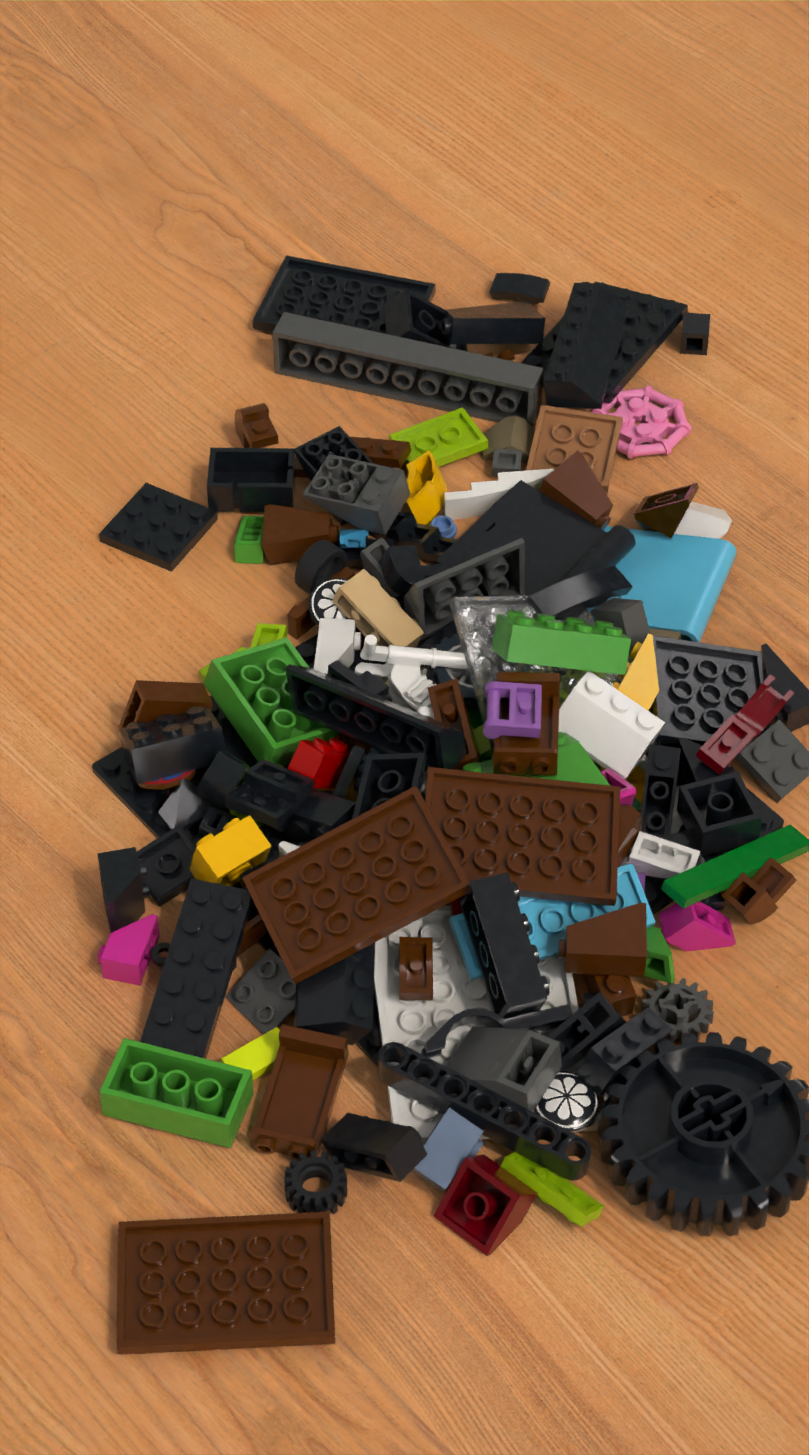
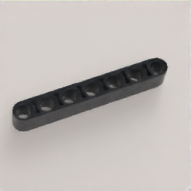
(493, 1123)

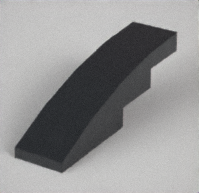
(427, 538)
(580, 592)

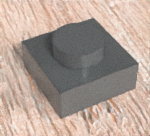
(506, 461)

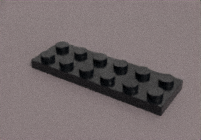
(198, 968)

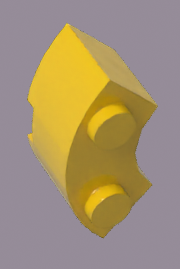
(426, 488)

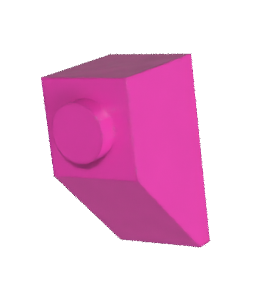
(696, 927)
(129, 951)

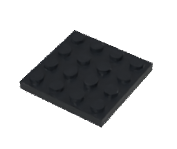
(702, 687)

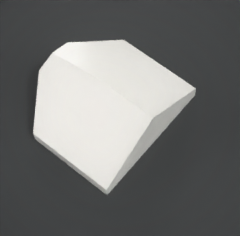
(704, 521)

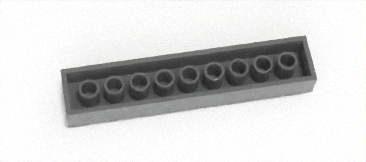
(406, 369)

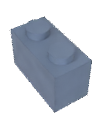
(447, 1148)

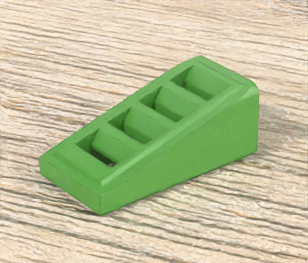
(249, 541)

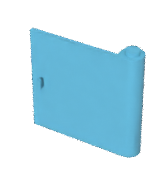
(677, 579)

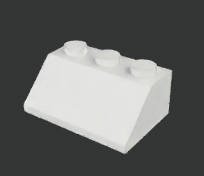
(608, 724)

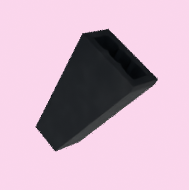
(494, 324)

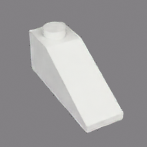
(336, 641)

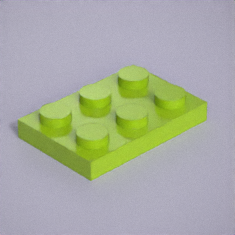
(445, 436)

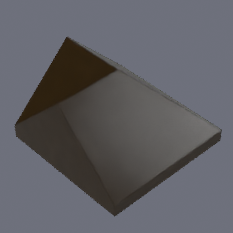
(665, 510)

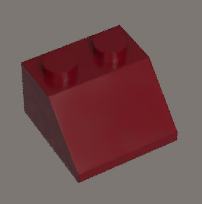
(484, 1203)

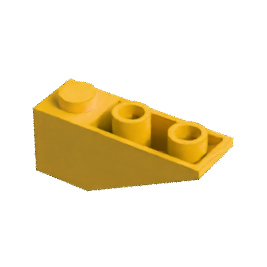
(641, 676)

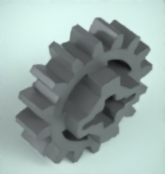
(681, 1008)

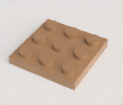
(565, 431)

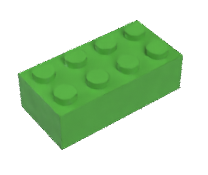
(561, 643)
(177, 1092)

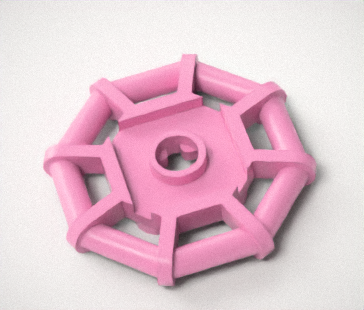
(653, 421)

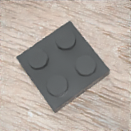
(776, 761)

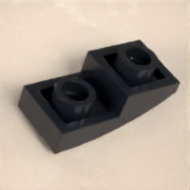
(522, 286)

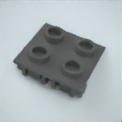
(265, 993)

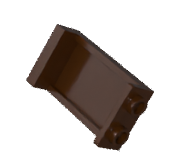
(528, 754)
(299, 1092)

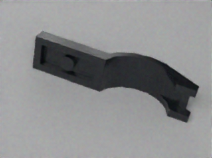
(535, 1021)

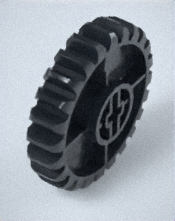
(707, 1134)

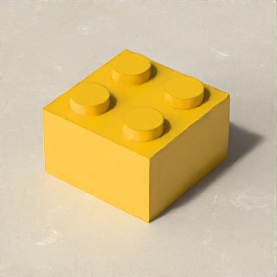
(230, 853)

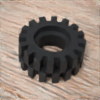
(311, 1168)

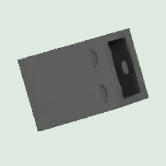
(359, 492)
(509, 1062)

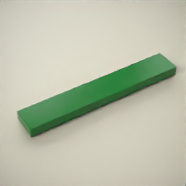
(723, 870)

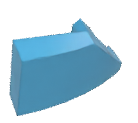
(353, 538)

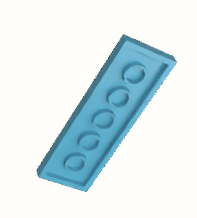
(550, 918)

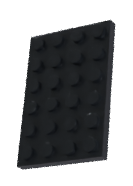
(333, 294)
(646, 328)

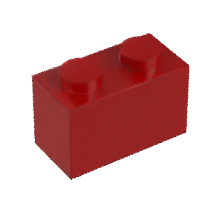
(320, 761)

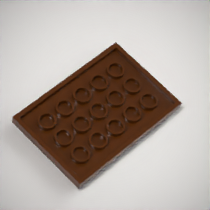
(544, 832)
(356, 884)
(225, 1283)

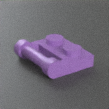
(523, 709)

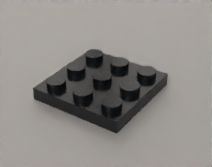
(158, 527)

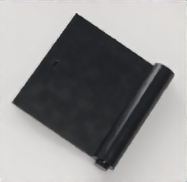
(555, 538)

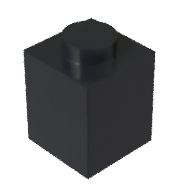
(695, 333)

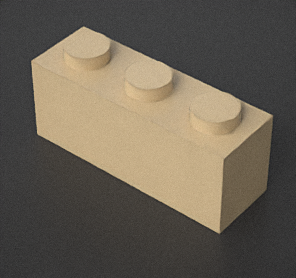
(376, 612)

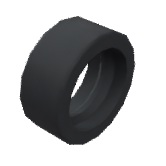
(319, 564)

